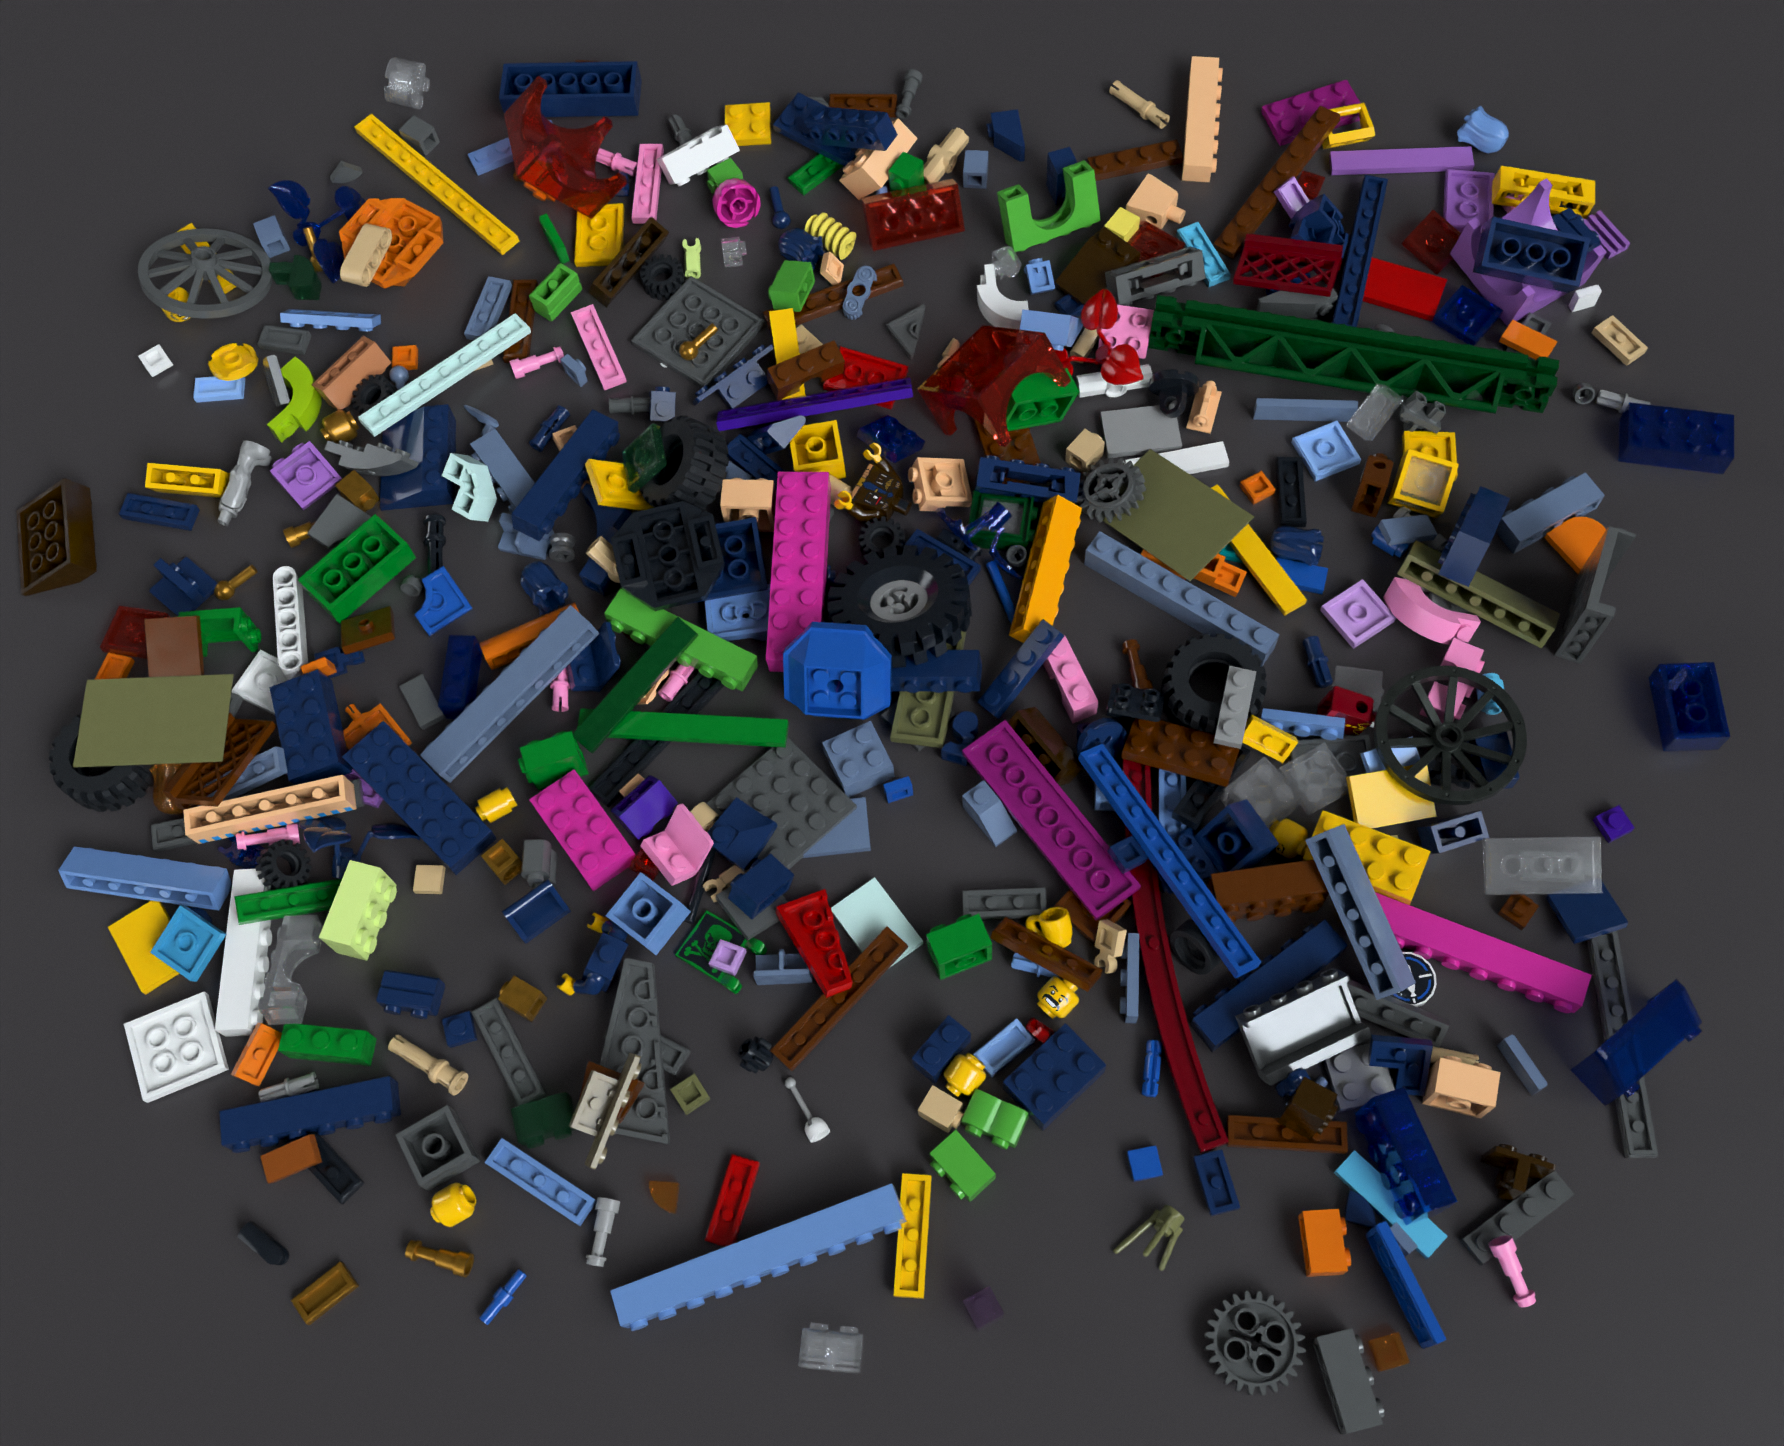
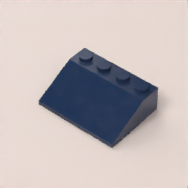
(430, 439)
(742, 557)

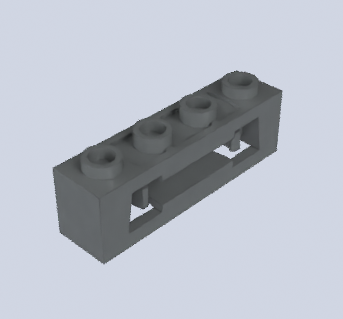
(1126, 289)

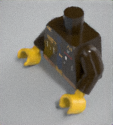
(877, 491)

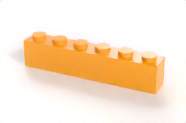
(1046, 566)

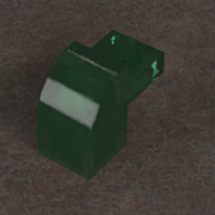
(299, 276)

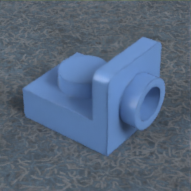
(1039, 276)

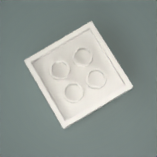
(175, 1047)

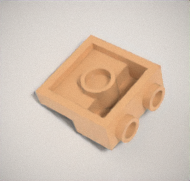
(939, 483)

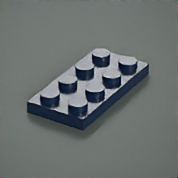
(792, 125)

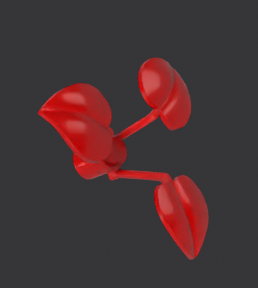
(1118, 364)

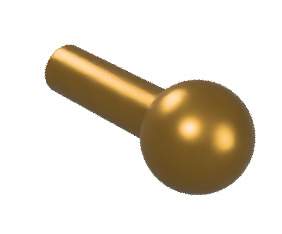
(311, 239)
(689, 349)
(225, 589)

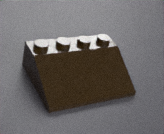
(56, 538)

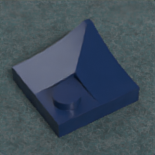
(741, 834)

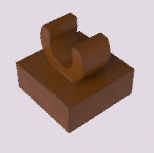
(1518, 910)

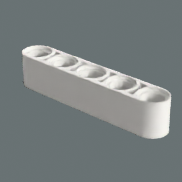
(289, 622)

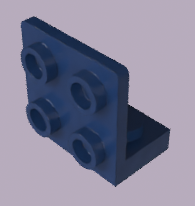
(595, 663)

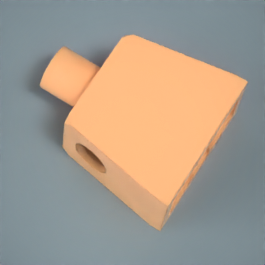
(1155, 203)

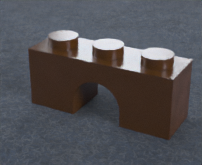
(819, 362)

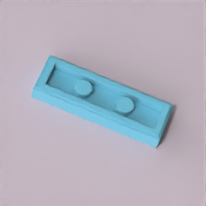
(1214, 267)

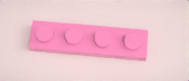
(647, 183)
(598, 347)

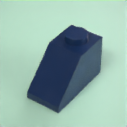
(1007, 133)

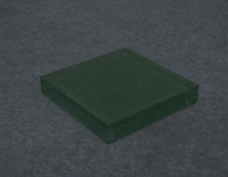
(644, 458)

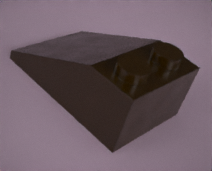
(1087, 270)

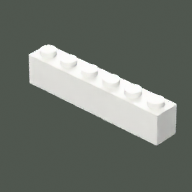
(243, 963)

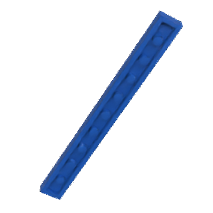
(1170, 861)

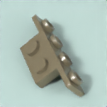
(600, 1105)

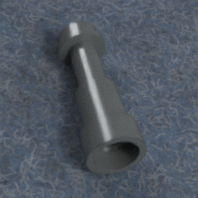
(912, 81)

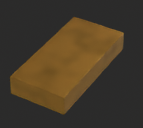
(324, 1293)

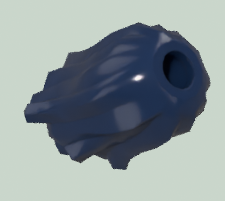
(801, 246)
(1297, 544)
(543, 587)

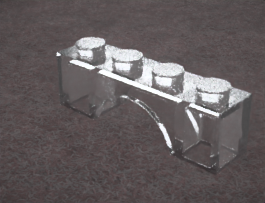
(296, 941)

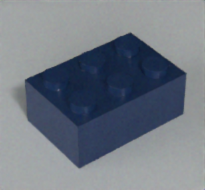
(1054, 1076)

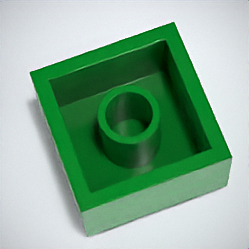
(959, 945)

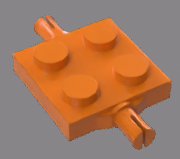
(366, 722)

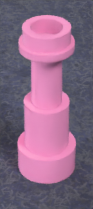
(532, 363)
(271, 836)
(1504, 1249)

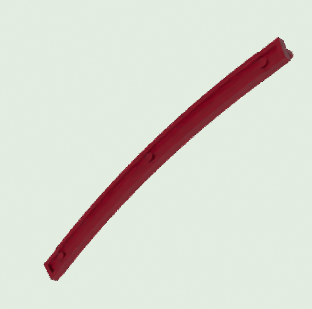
(1165, 992)

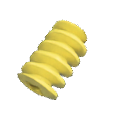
(835, 238)

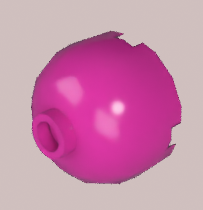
(736, 202)

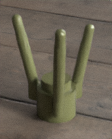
(1167, 1222)

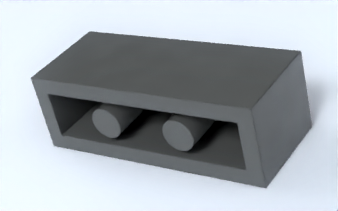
(1348, 1381)

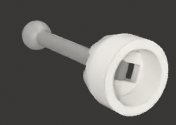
(815, 1127)

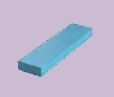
(1367, 1182)

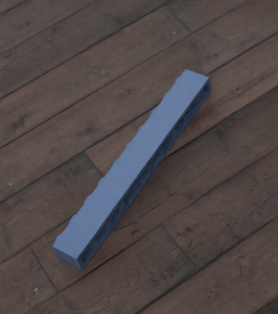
(757, 1257)

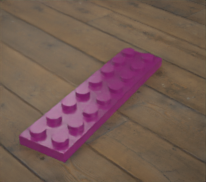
(1050, 819)

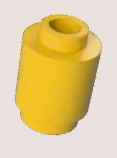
(495, 805)

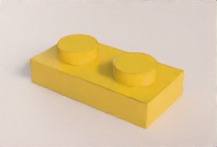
(1268, 739)

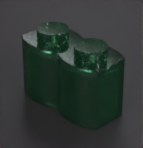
(543, 1119)

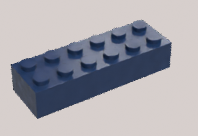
(576, 87)
(419, 797)

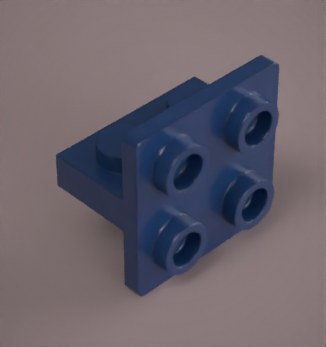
(182, 585)

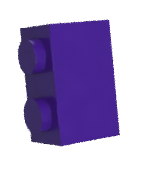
(644, 807)

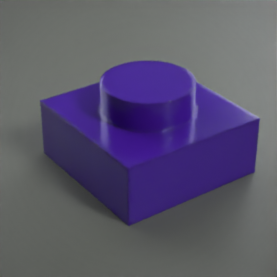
(1613, 824)

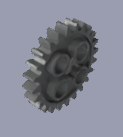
(1245, 1370)

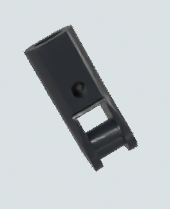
(954, 542)
(263, 1244)

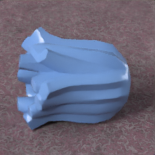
(1483, 131)

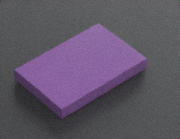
(1467, 197)

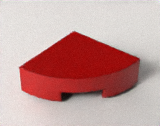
(1039, 1030)

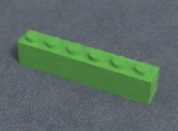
(706, 653)

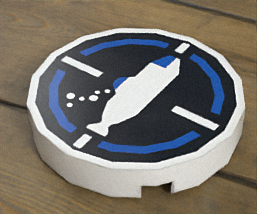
(1425, 981)

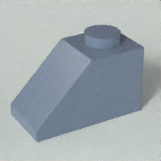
(988, 813)

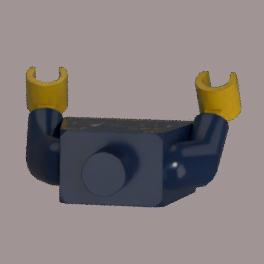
(603, 961)

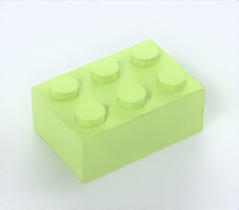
(358, 910)

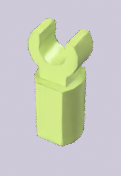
(692, 259)

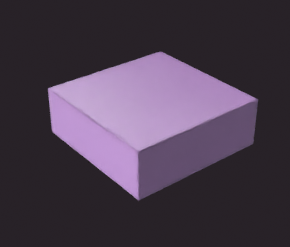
(727, 957)

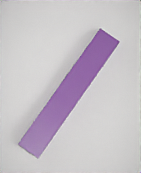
(1401, 160)

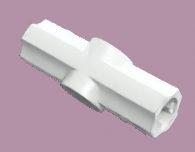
(1094, 384)

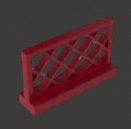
(1289, 254)

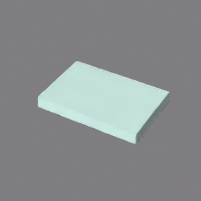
(869, 912)

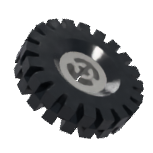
(905, 601)

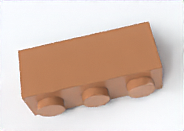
(341, 379)

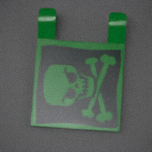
(703, 941)

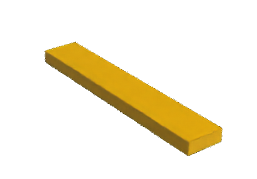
(1265, 568)

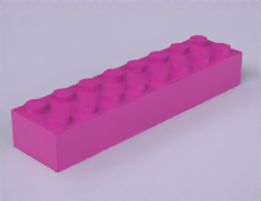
(798, 559)

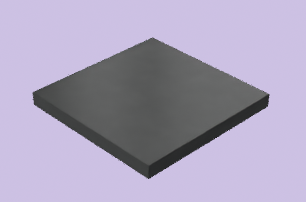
(684, 318)

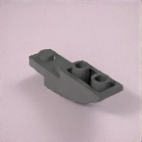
(372, 459)

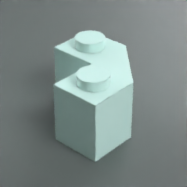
(476, 491)

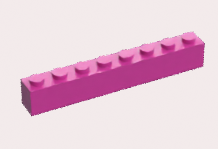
(1486, 957)

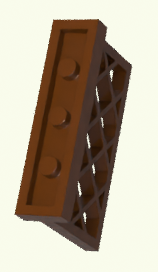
(190, 781)

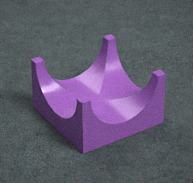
(1515, 297)

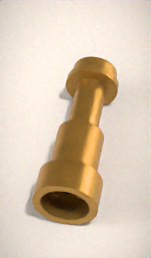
(296, 535)
(459, 1263)

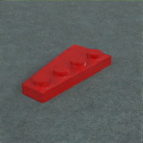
(814, 935)

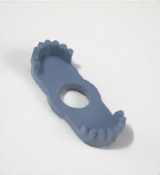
(853, 304)

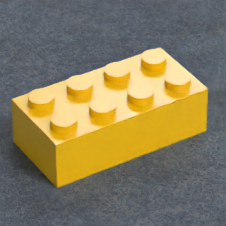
(1389, 862)

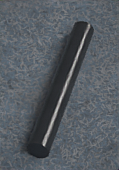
(698, 889)

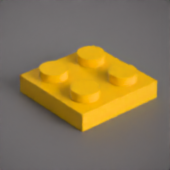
(749, 123)

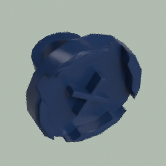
(1101, 731)

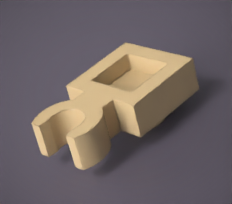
(1110, 941)

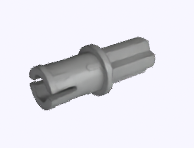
(1616, 400)
(289, 1088)

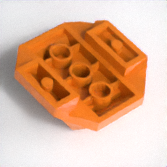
(414, 237)

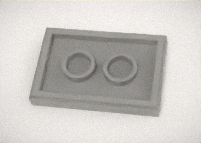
(1139, 430)

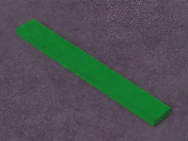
(699, 728)

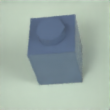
(975, 169)
(271, 236)

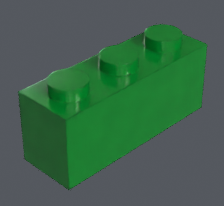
(327, 1044)

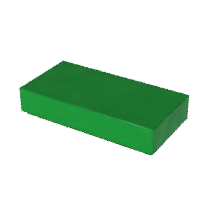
(553, 238)

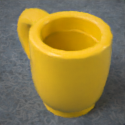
(1054, 925)

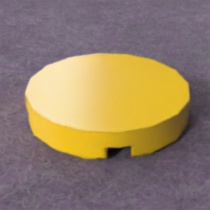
(233, 361)

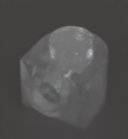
(733, 251)
(1005, 262)

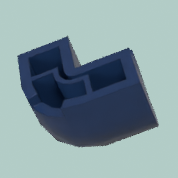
(1319, 223)

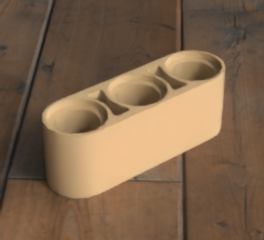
(366, 254)

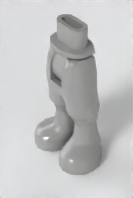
(236, 492)

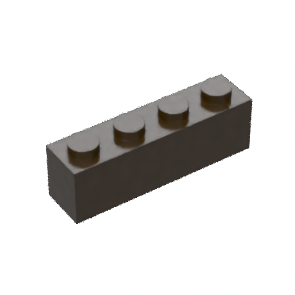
(628, 262)

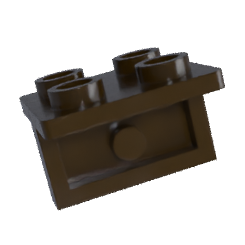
(1516, 1169)

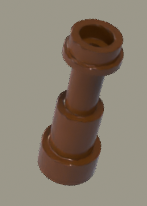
(1137, 671)

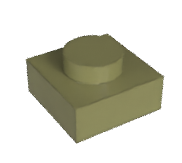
(690, 1094)

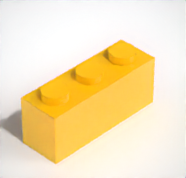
(186, 480)

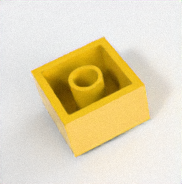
(818, 449)

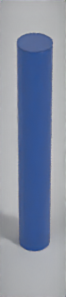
(1001, 589)

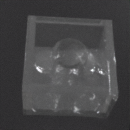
(1266, 791)

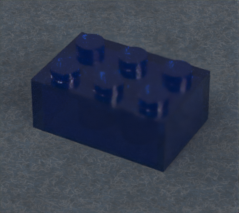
(1689, 706)

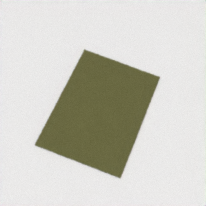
(1180, 517)
(154, 720)

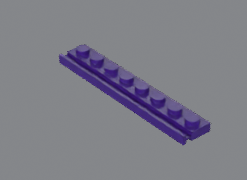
(814, 404)

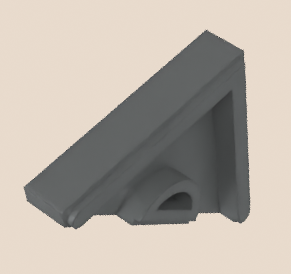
(907, 330)

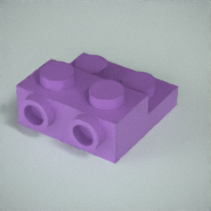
(305, 475)

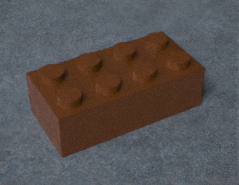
(1269, 890)

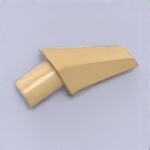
(951, 348)

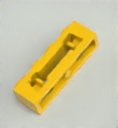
(1565, 189)

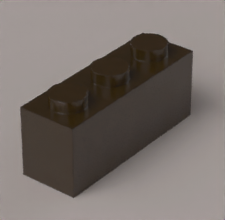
(1046, 745)
(1309, 1109)

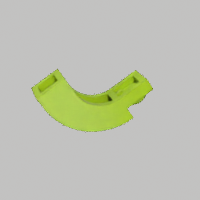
(304, 405)

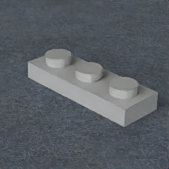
(1235, 707)

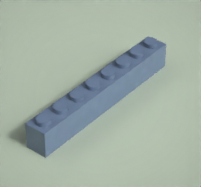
(1176, 595)
(509, 694)

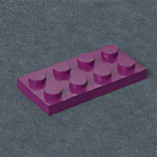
(1291, 114)

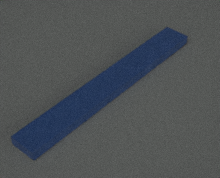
(1360, 251)

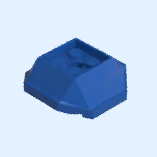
(839, 653)

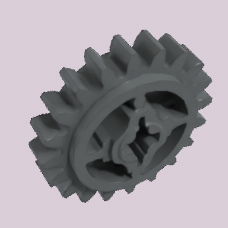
(1110, 485)

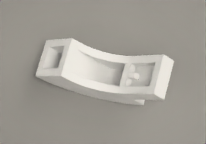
(994, 306)

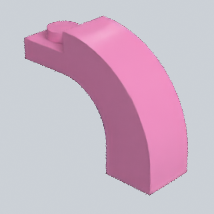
(1425, 617)

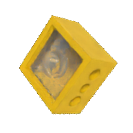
(1423, 483)

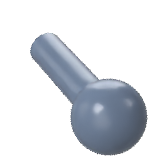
(399, 376)

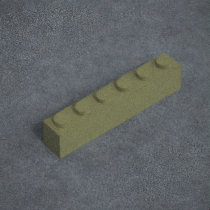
(1482, 597)

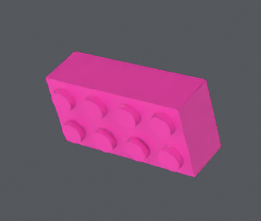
(583, 830)

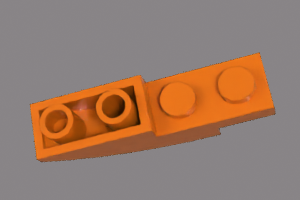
(1215, 574)

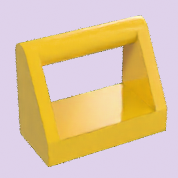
(1355, 136)

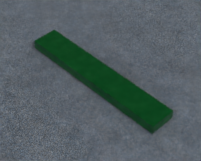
(635, 685)

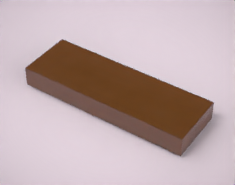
(869, 102)

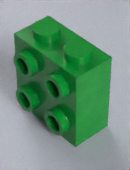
(552, 759)

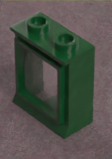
(1017, 528)

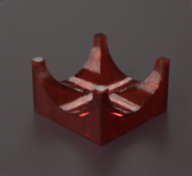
(557, 157)
(984, 375)

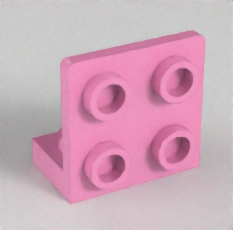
(1130, 328)
(679, 848)

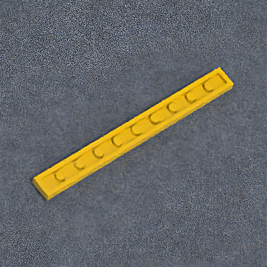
(437, 184)

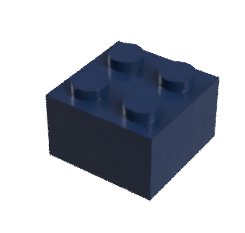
(1236, 838)

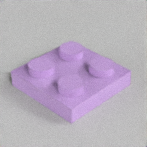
(1358, 613)

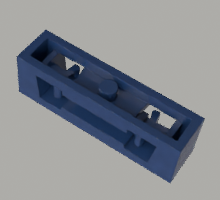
(992, 472)

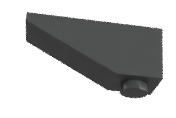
(1298, 304)

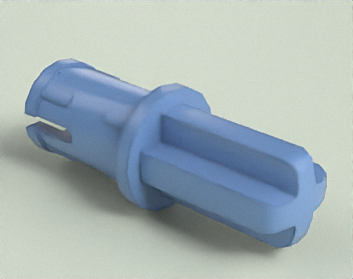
(1024, 964)

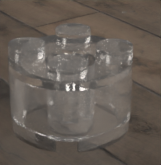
(406, 82)

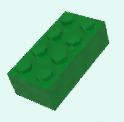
(357, 568)

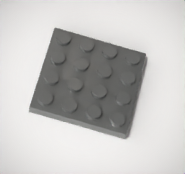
(792, 794)

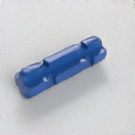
(1152, 1068)

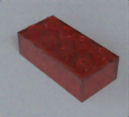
(913, 214)

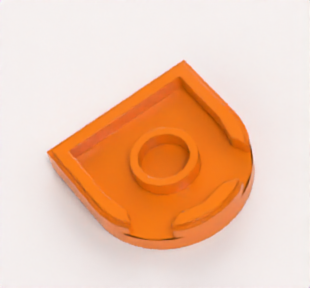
(1576, 540)

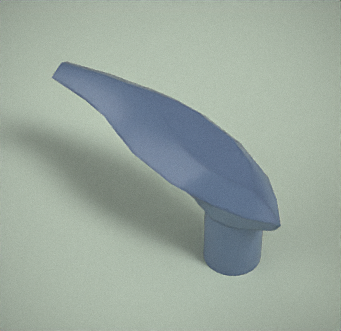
(490, 423)

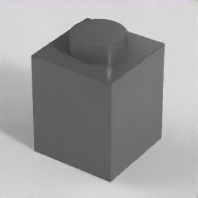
(419, 135)

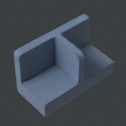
(521, 544)
(781, 969)

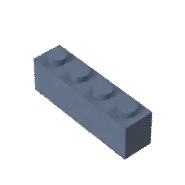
(503, 467)
(1539, 516)

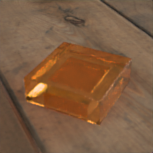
(1388, 1352)

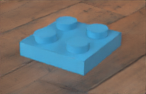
(188, 943)

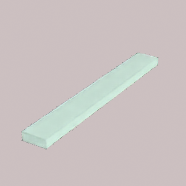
(444, 375)

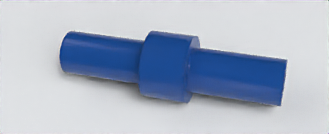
(502, 1296)

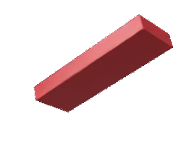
(732, 1201)

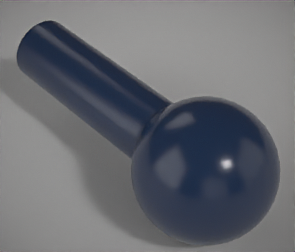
(780, 219)

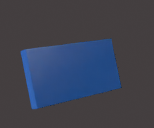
(1404, 1286)

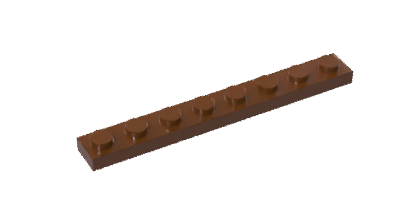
(1287, 166)

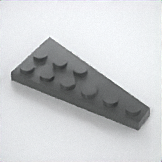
(636, 1030)

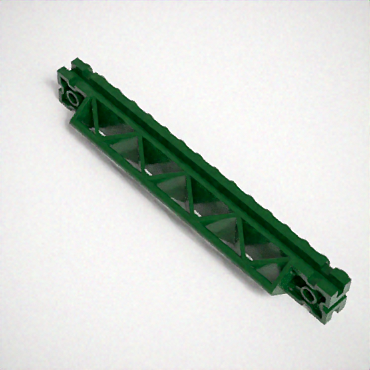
(1327, 351)

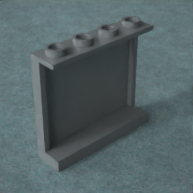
(1585, 615)

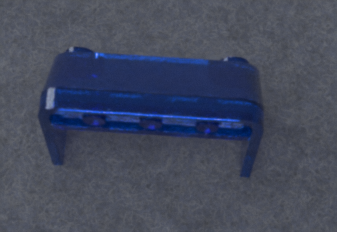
(1640, 1044)

